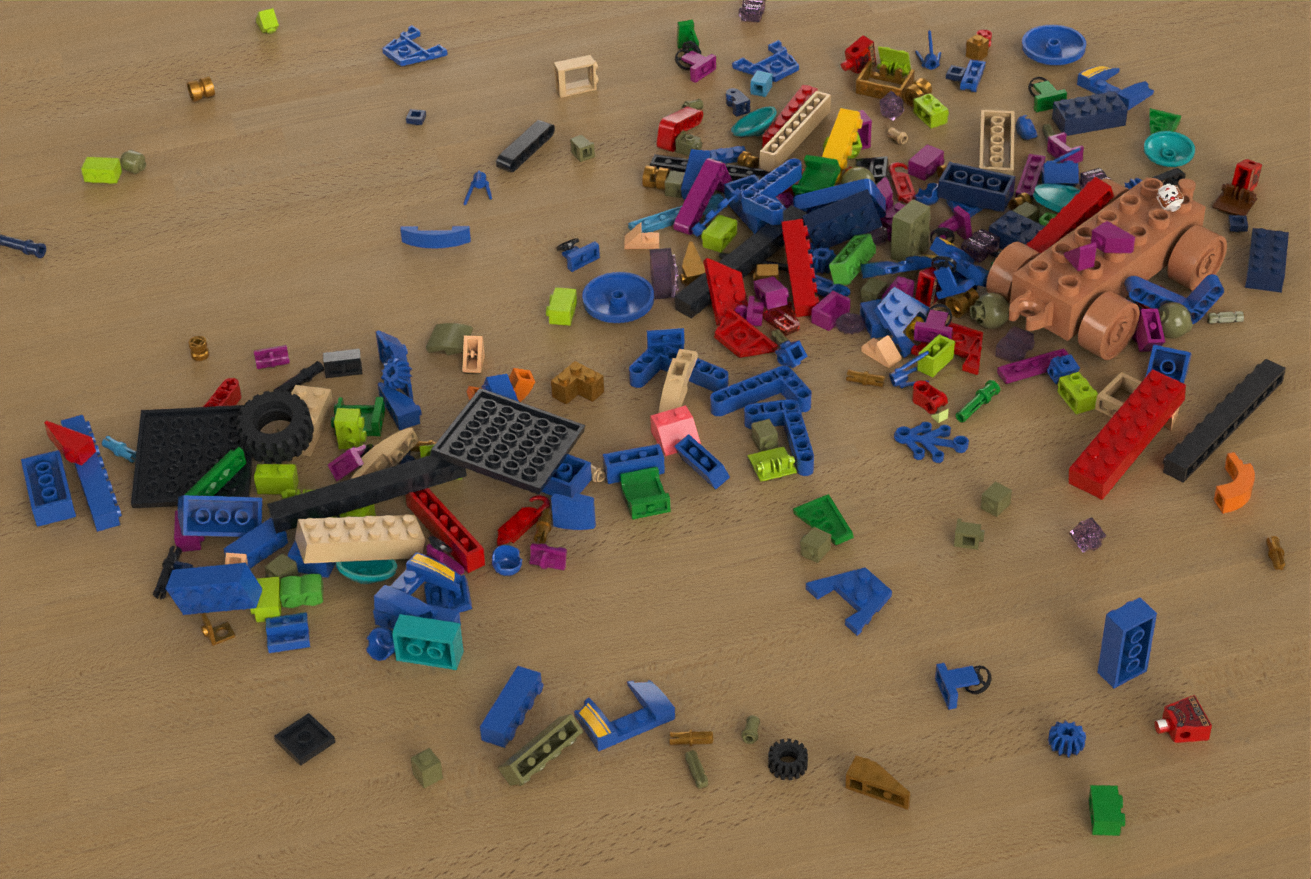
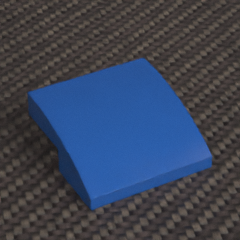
(670, 337)
(574, 512)
(447, 598)
(287, 632)

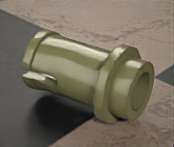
(696, 104)
(750, 733)

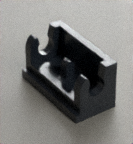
(342, 363)

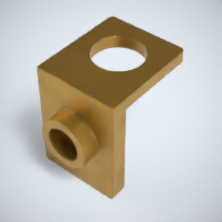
(207, 630)

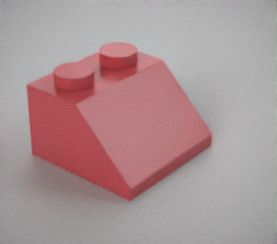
(671, 427)

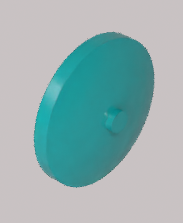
(1054, 195)

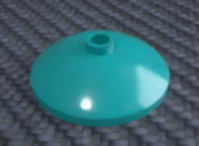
(755, 122)
(1169, 149)
(368, 571)

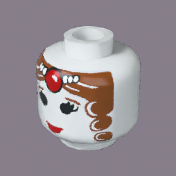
(1170, 197)

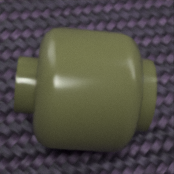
(133, 161)

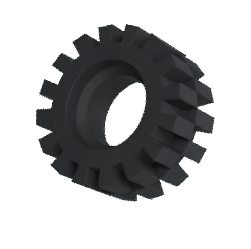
(788, 769)

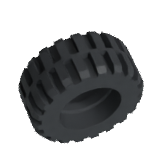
(280, 445)

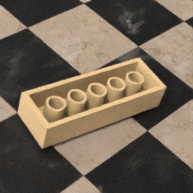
(997, 141)
(359, 538)

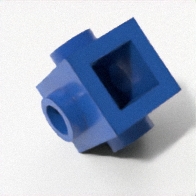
(791, 353)
(1061, 367)

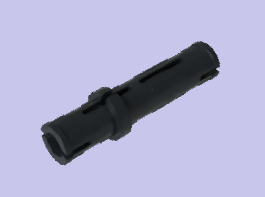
(304, 376)
(166, 572)

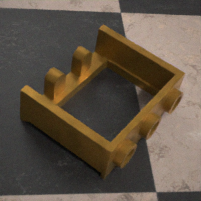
(877, 90)

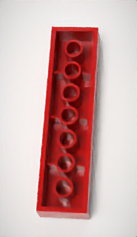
(1127, 434)

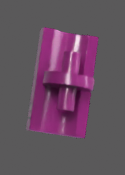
(753, 312)
(271, 357)
(548, 556)

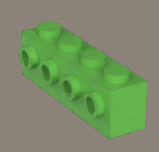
(847, 262)

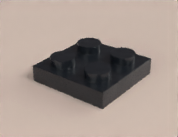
(304, 739)

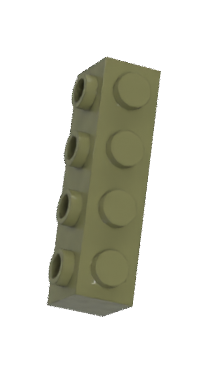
(540, 750)

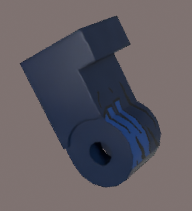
(737, 101)

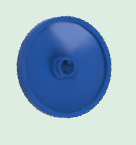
(1053, 44)
(618, 297)

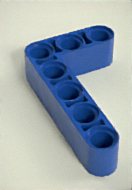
(758, 198)
(820, 198)
(1197, 303)
(660, 358)
(760, 387)
(786, 414)

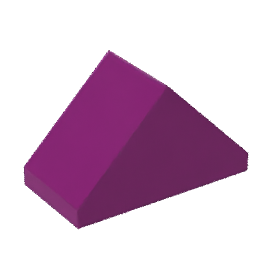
(1082, 257)

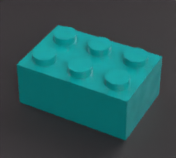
(428, 642)

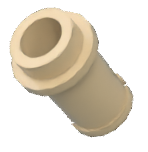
(900, 137)
(597, 474)

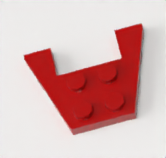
(967, 345)

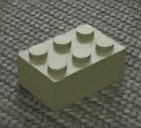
(910, 231)

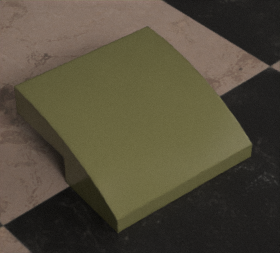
(448, 338)

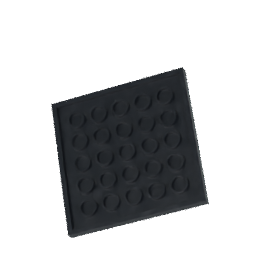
(508, 441)
(180, 448)

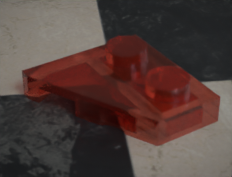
(783, 319)

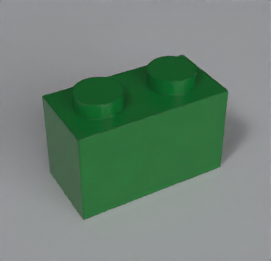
(1105, 810)

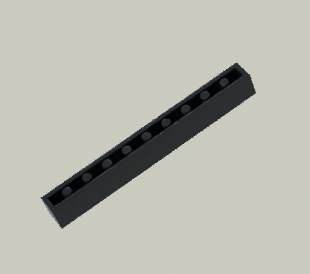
(743, 259)
(1223, 420)
(363, 491)

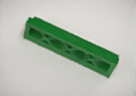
(219, 474)

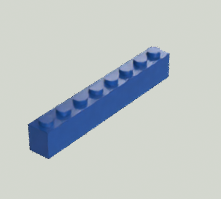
(94, 481)

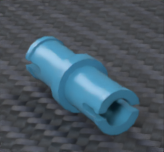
(119, 449)

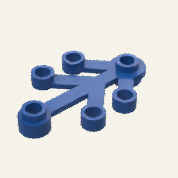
(736, 196)
(909, 436)

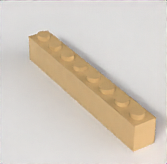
(795, 131)

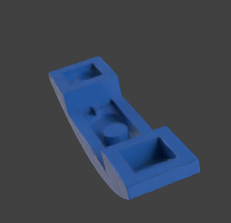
(435, 238)

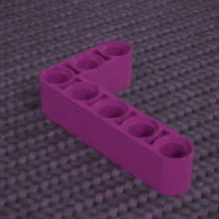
(710, 179)

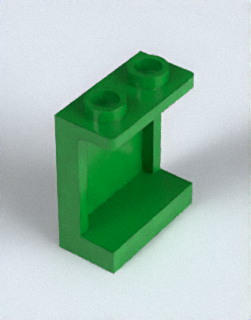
(818, 174)
(372, 415)
(644, 493)

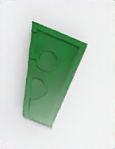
(1163, 121)
(825, 516)

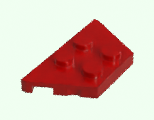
(725, 288)
(742, 337)

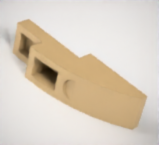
(677, 379)
(387, 452)

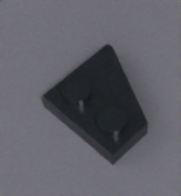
(876, 165)

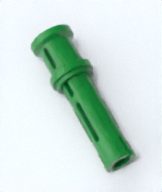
(982, 396)

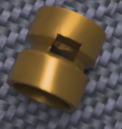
(199, 89)
(917, 89)
(649, 177)
(961, 303)

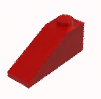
(73, 445)

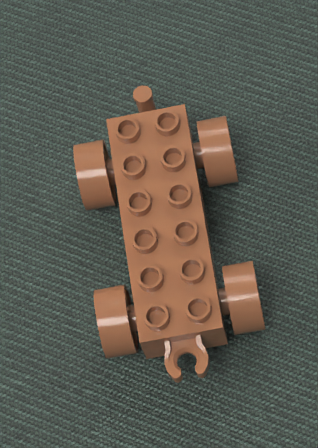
(1093, 300)

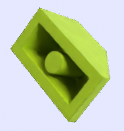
(267, 21)

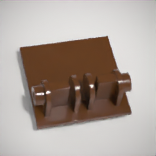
(1234, 201)

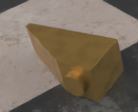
(692, 266)
(874, 781)

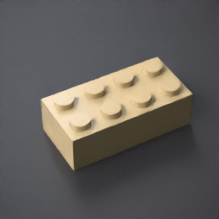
(320, 406)

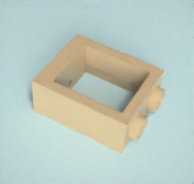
(579, 86)
(1106, 403)

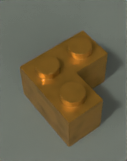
(577, 381)

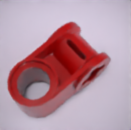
(927, 397)

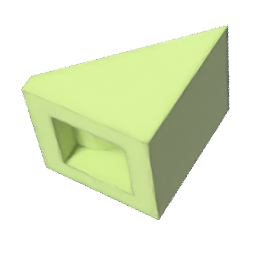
(940, 416)

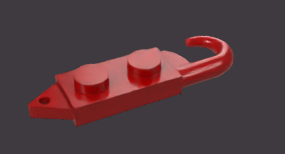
(901, 183)
(521, 521)

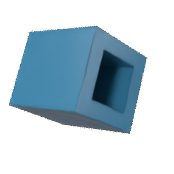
(761, 83)

